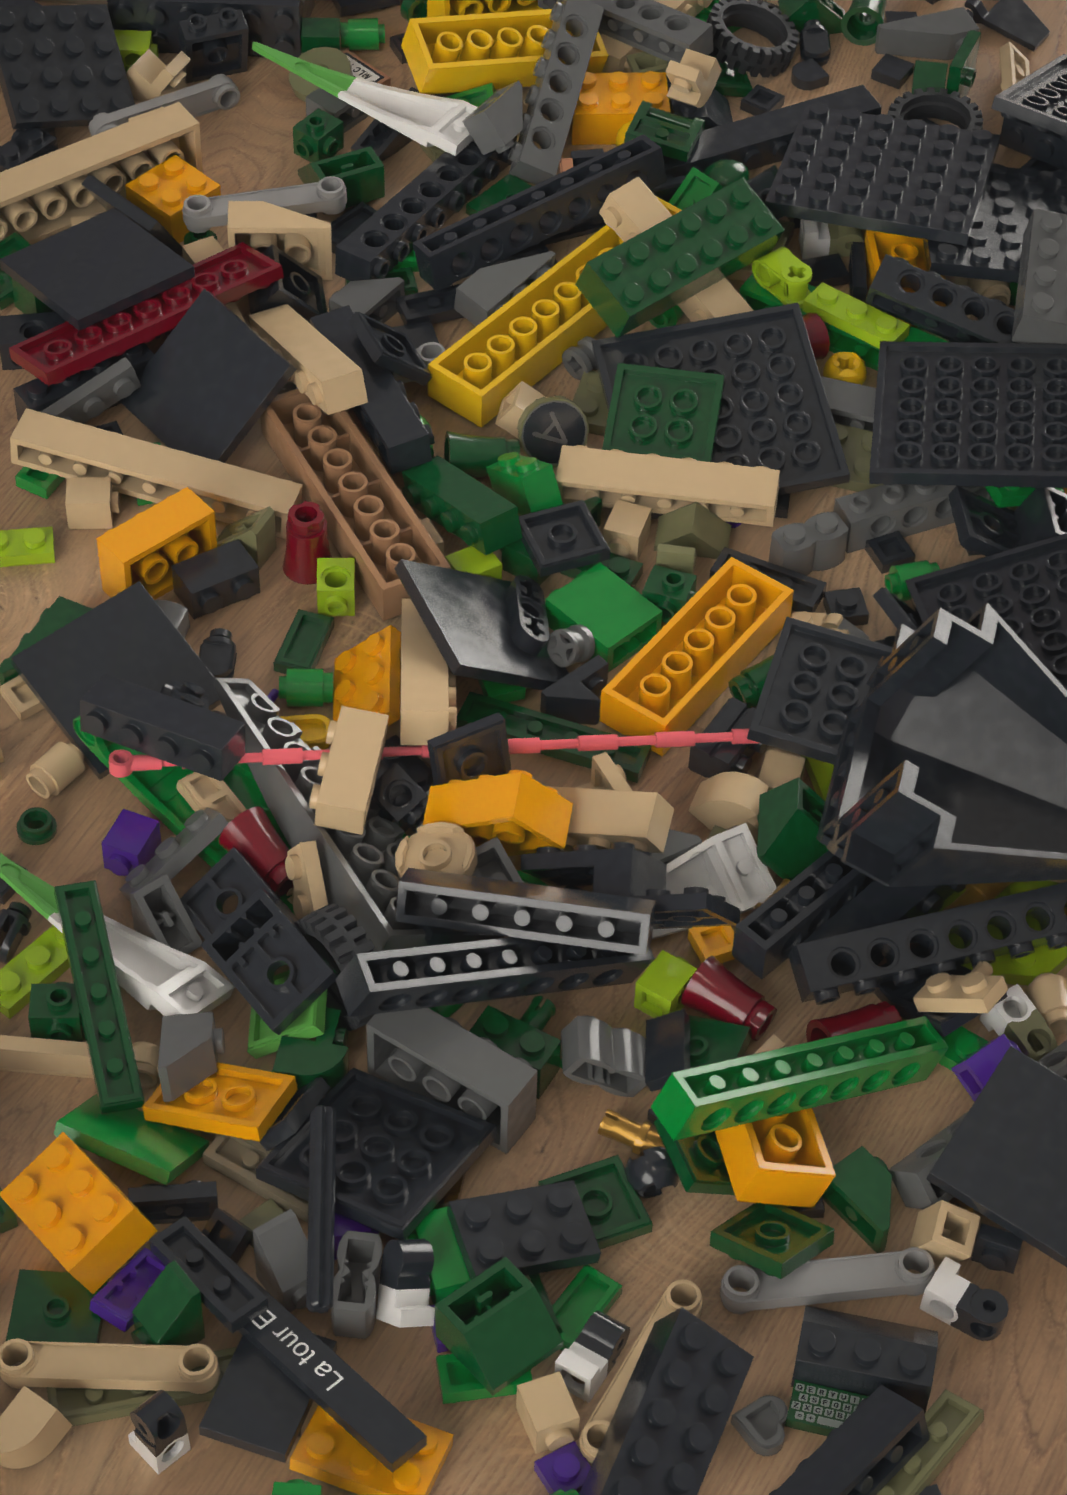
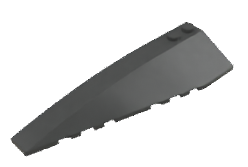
(355, 867)

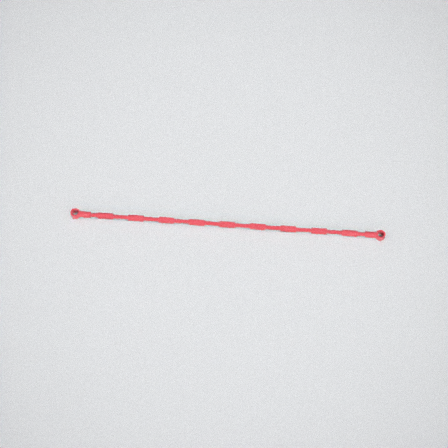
(123, 763)

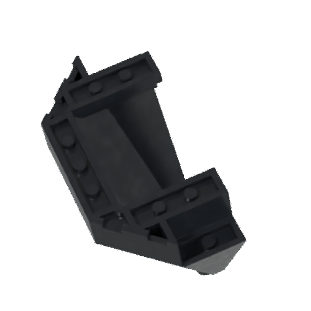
(953, 762)

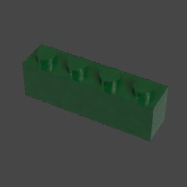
(462, 505)

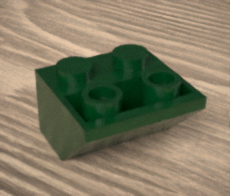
(358, 169)
(789, 828)
(497, 1326)

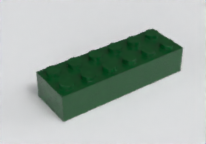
(679, 257)

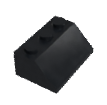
(864, 1353)

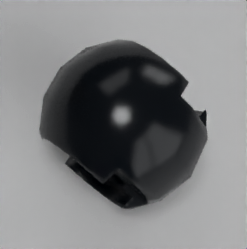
(651, 1172)

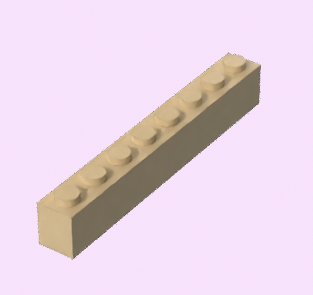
(148, 468)

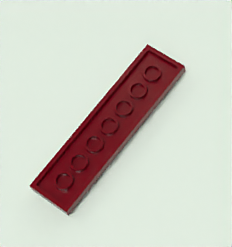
(67, 351)

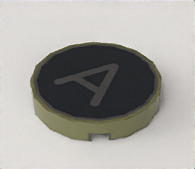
(549, 425)

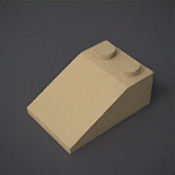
(294, 233)

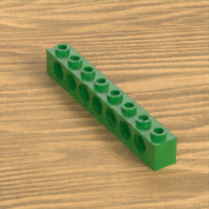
(797, 1077)

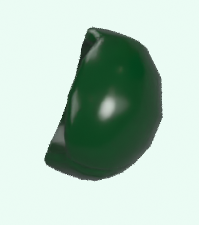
(727, 172)

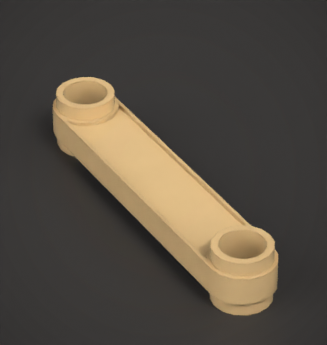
(68, 1058)
(108, 1366)
(601, 1418)

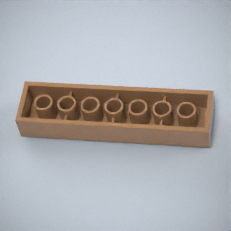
(354, 491)

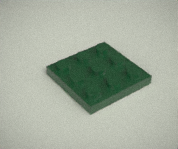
(664, 412)

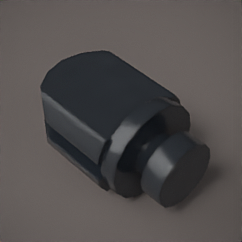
(815, 42)
(219, 653)
(13, 926)

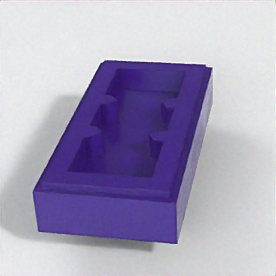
(126, 1290)

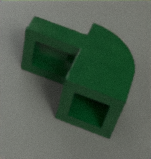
(322, 1058)

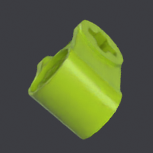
(783, 276)

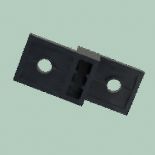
(992, 529)
(630, 874)
(257, 941)

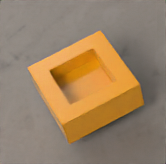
(712, 941)

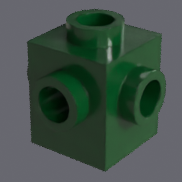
(318, 136)
(669, 590)
(55, 1012)

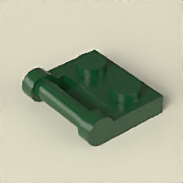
(670, 131)

